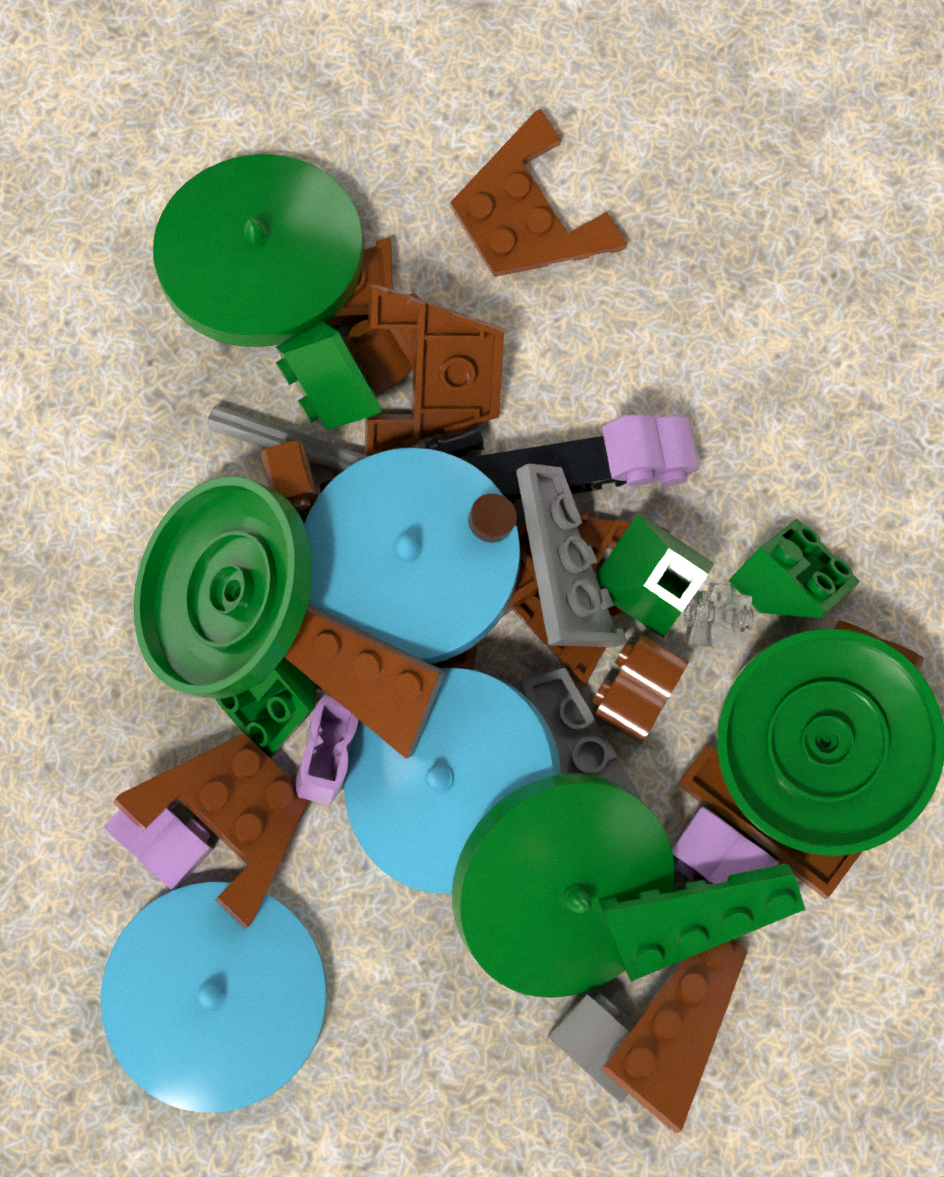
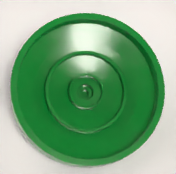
(258, 249)
(222, 588)
(830, 742)
(536, 879)

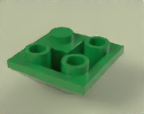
(652, 575)
(794, 575)
(272, 707)

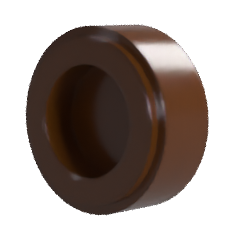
(492, 518)

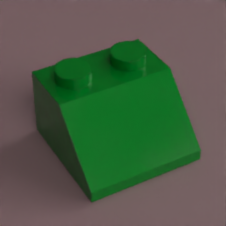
(326, 377)

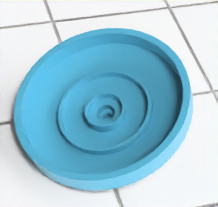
(401, 557)
(471, 755)
(210, 1007)

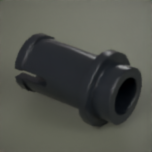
(458, 443)

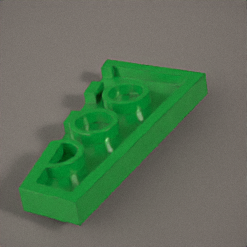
(683, 923)

